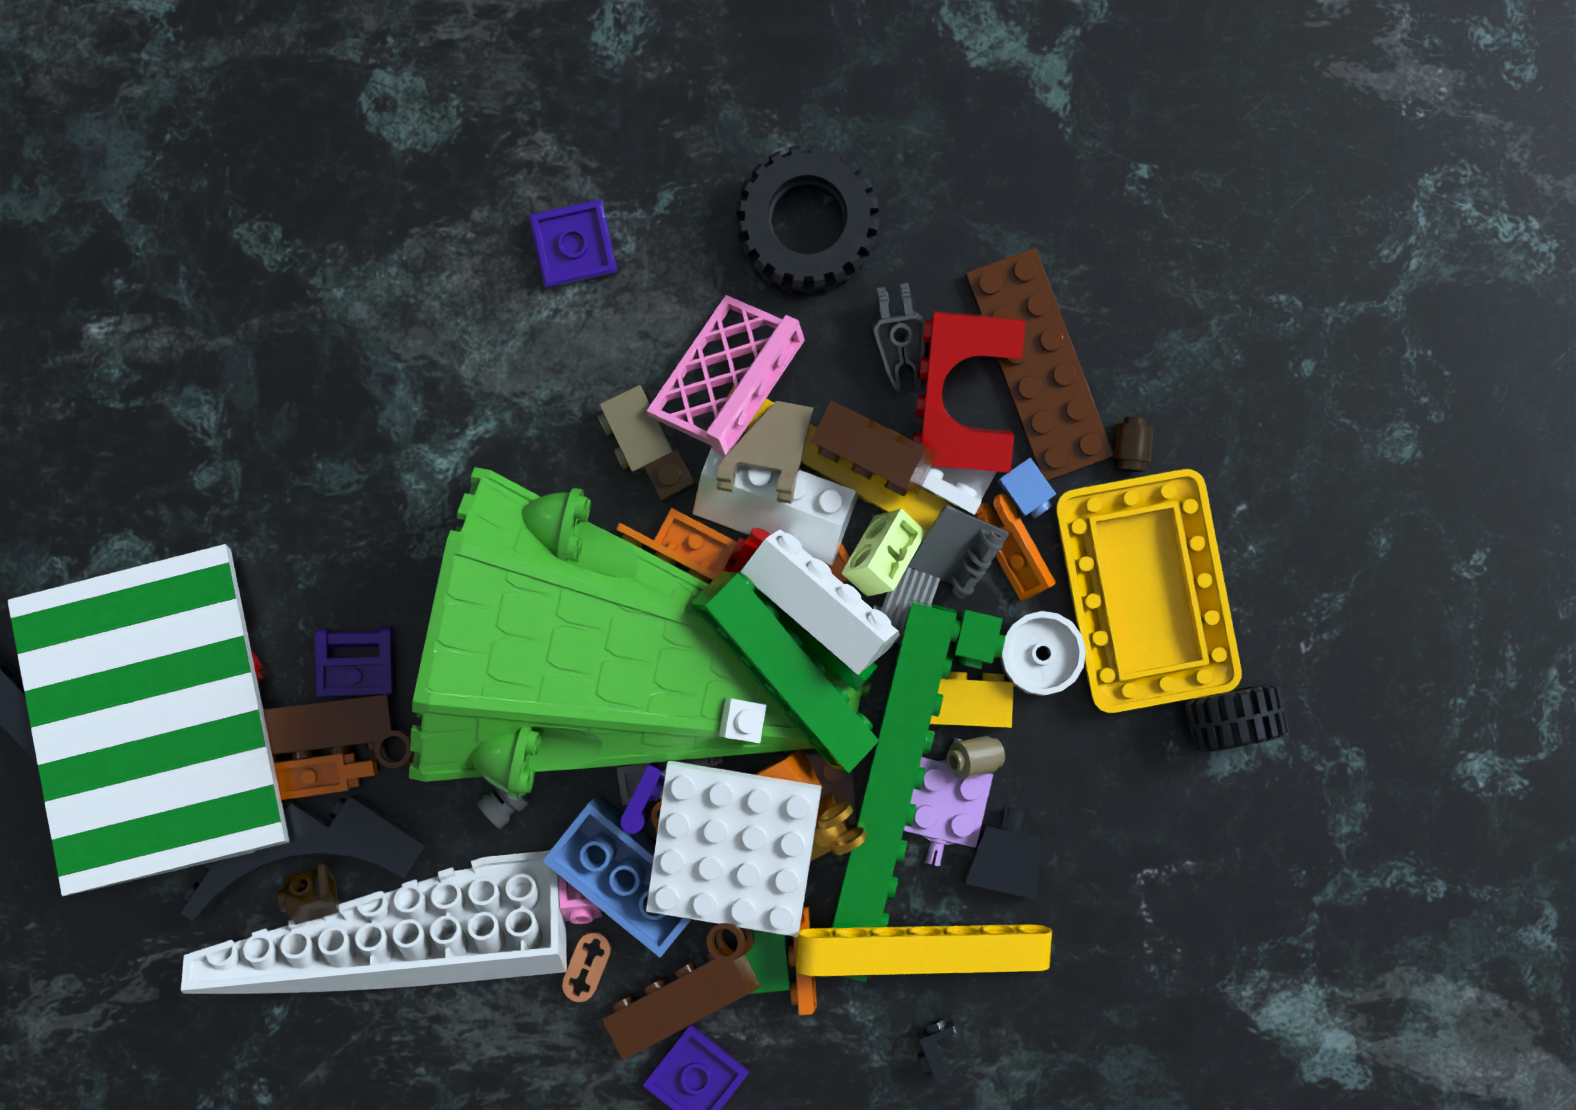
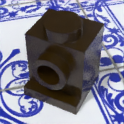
(309, 895)

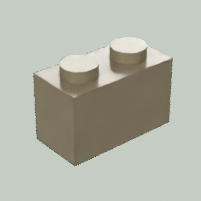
(637, 434)

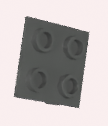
(958, 549)

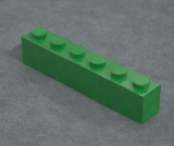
(785, 670)

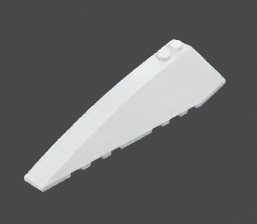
(442, 930)

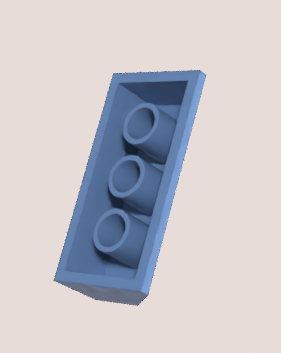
(614, 873)

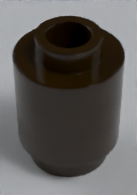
(1133, 445)

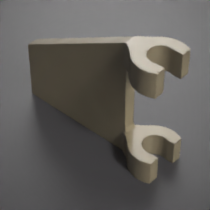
(771, 445)

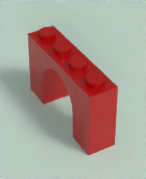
(951, 341)

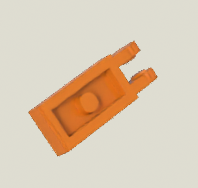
(1019, 554)

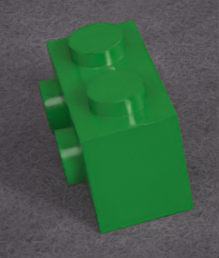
(978, 639)

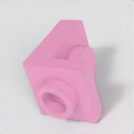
(576, 906)

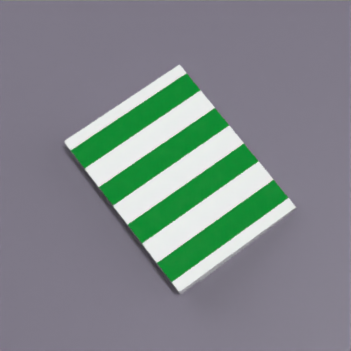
(147, 721)

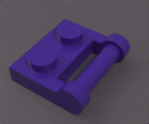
(354, 675)
(649, 788)

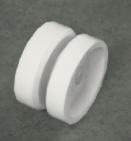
(1062, 643)

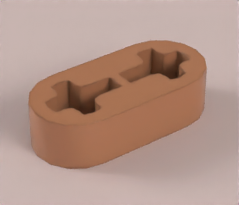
(595, 969)

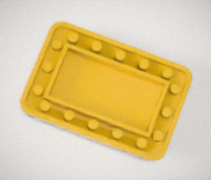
(1148, 591)

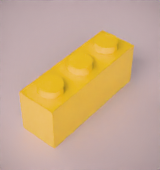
(975, 702)

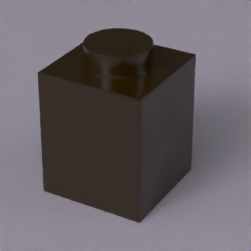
(670, 476)

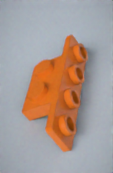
(688, 543)

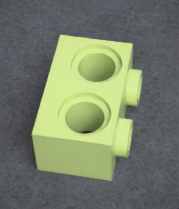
(884, 552)

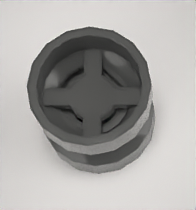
(499, 807)

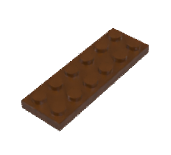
(1048, 379)

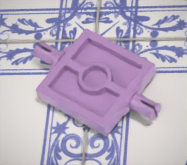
(948, 807)

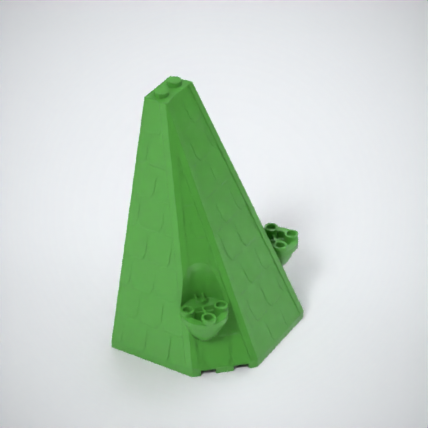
(570, 651)

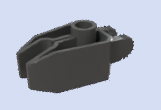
(899, 336)

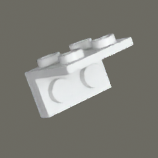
(959, 486)

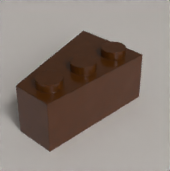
(873, 449)

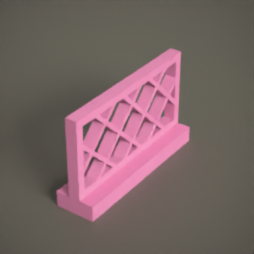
(755, 380)

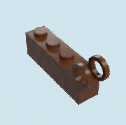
(337, 727)
(688, 998)

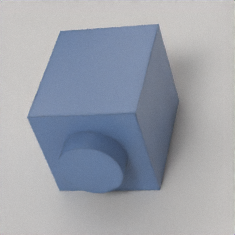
(1027, 489)

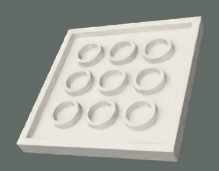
(733, 848)

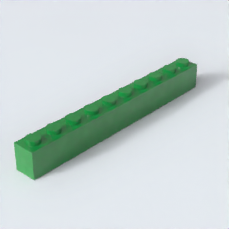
(895, 766)

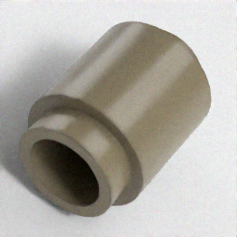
(975, 757)

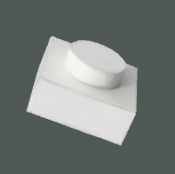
(742, 720)

